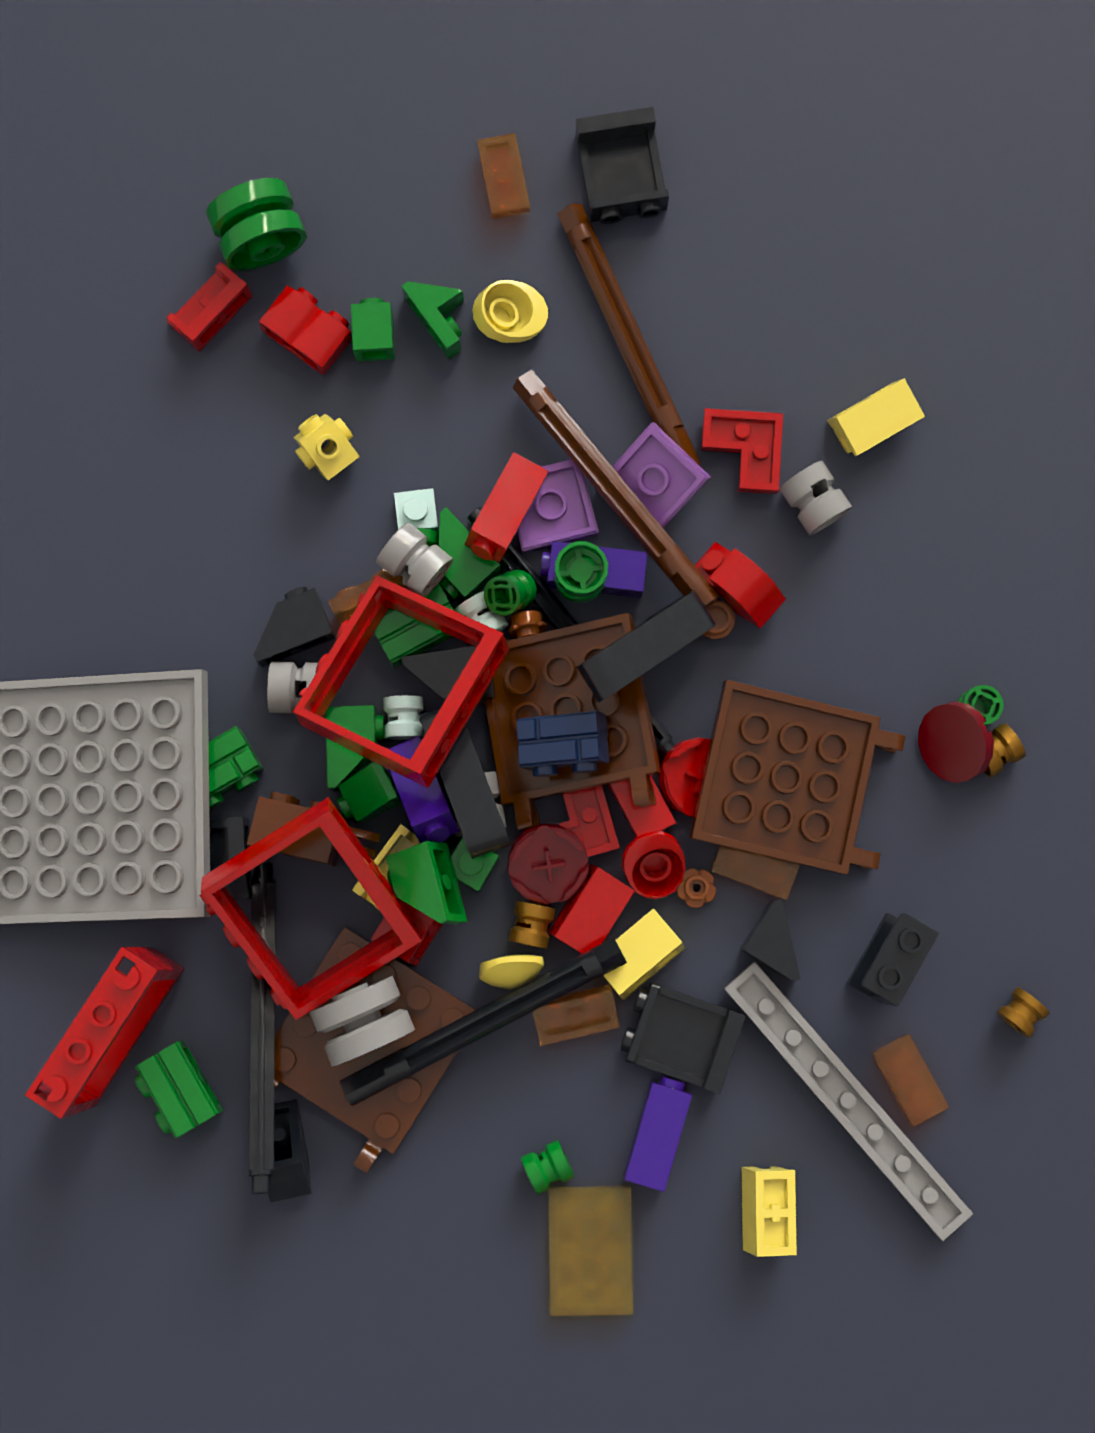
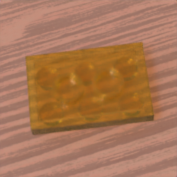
(590, 1251)

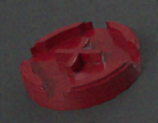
(955, 742)
(548, 864)

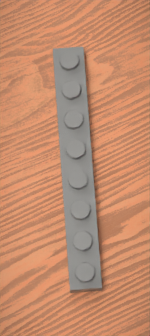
(848, 1101)

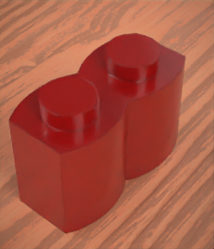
(306, 329)

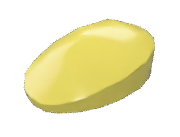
(510, 311)
(511, 971)

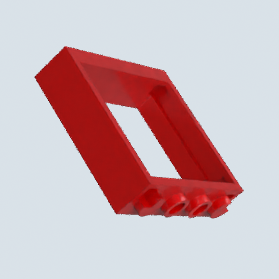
(455, 711)
(262, 961)
(104, 1032)

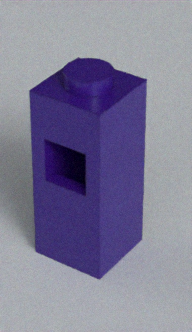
(624, 574)
(424, 806)
(658, 1134)

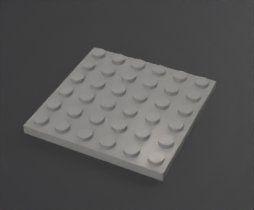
(104, 797)

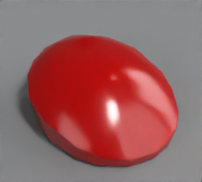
(654, 864)

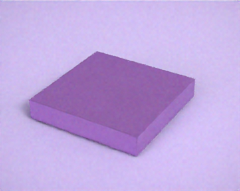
(660, 473)
(559, 510)

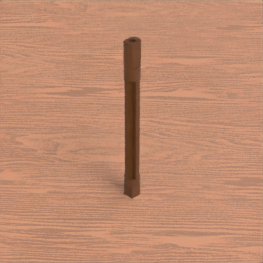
(623, 326)
(613, 488)

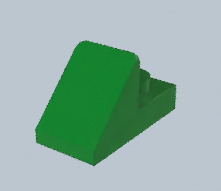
(430, 306)

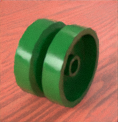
(256, 224)

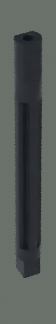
(482, 1022)

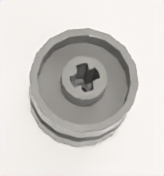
(360, 1016)

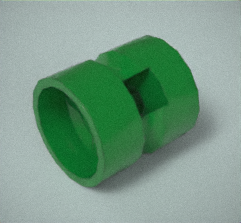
(581, 571)

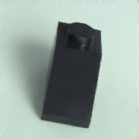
(294, 627)
(442, 670)
(290, 1154)

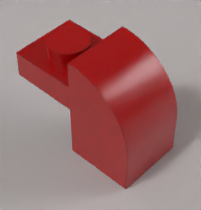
(741, 584)

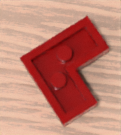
(752, 435)
(591, 820)

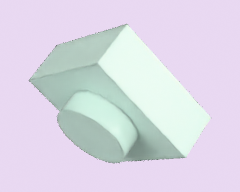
(417, 508)

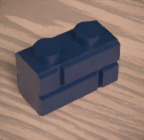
(562, 742)

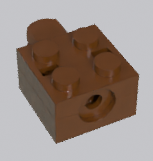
(314, 846)

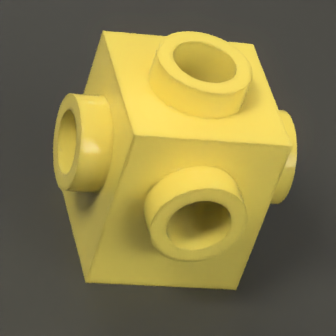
(337, 452)

